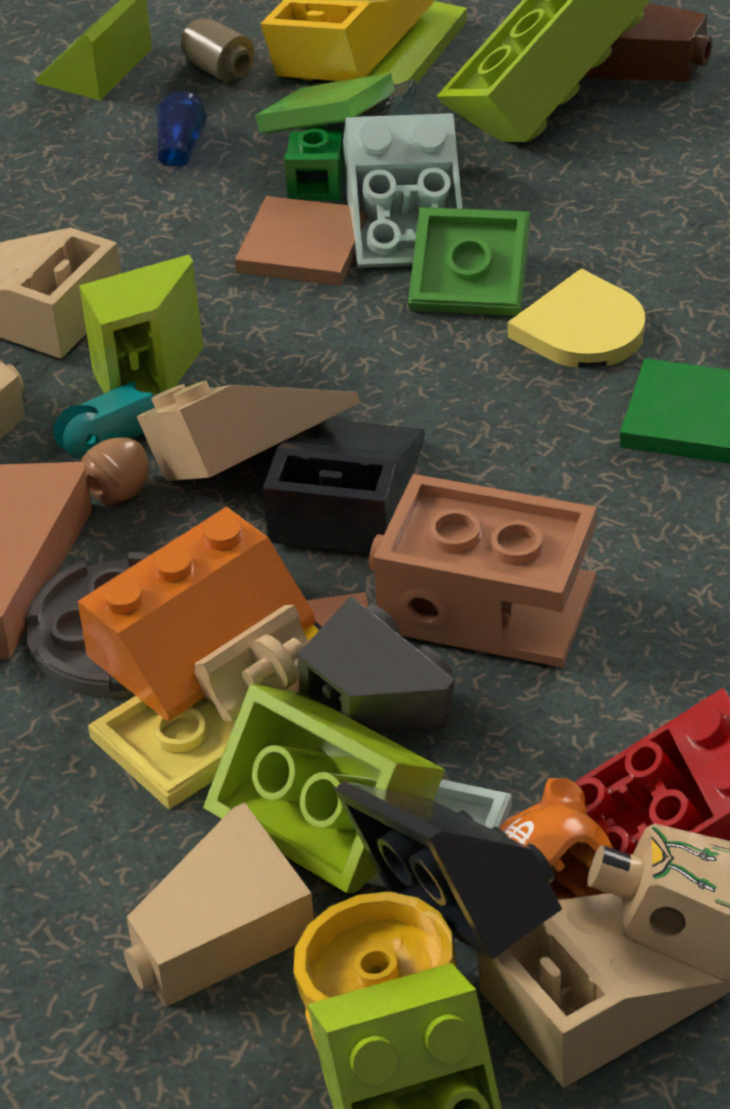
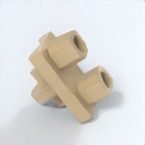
(257, 656)

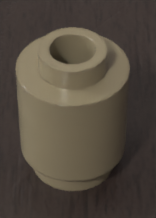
(217, 49)

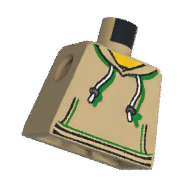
(673, 895)

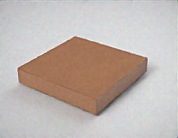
(300, 241)

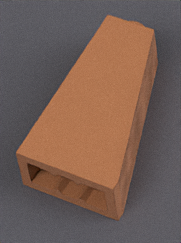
(39, 522)

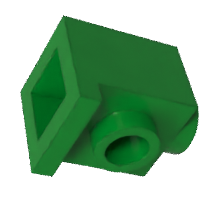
(314, 151)

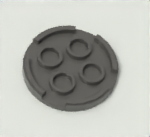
(56, 628)

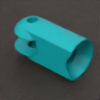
(101, 419)

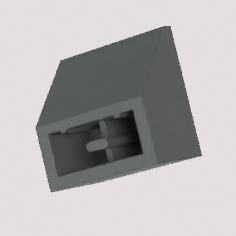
(374, 673)

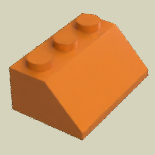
(183, 606)

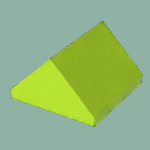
(102, 52)

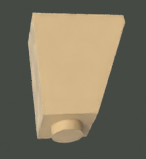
(217, 911)

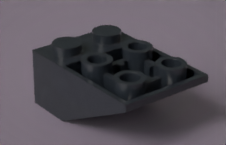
(339, 484)

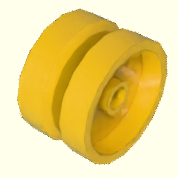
(369, 943)

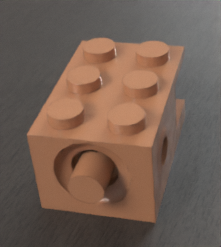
(485, 569)

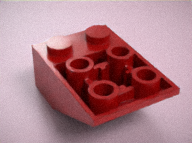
(667, 779)

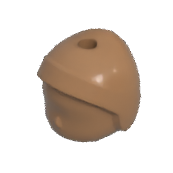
(116, 470)

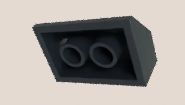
(472, 874)

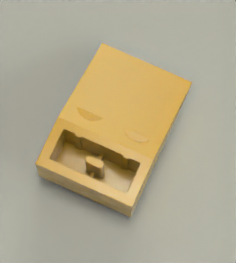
(336, 36)

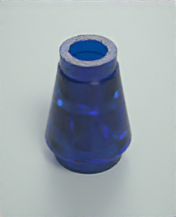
(179, 126)

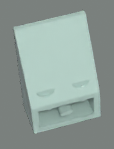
(390, 173)

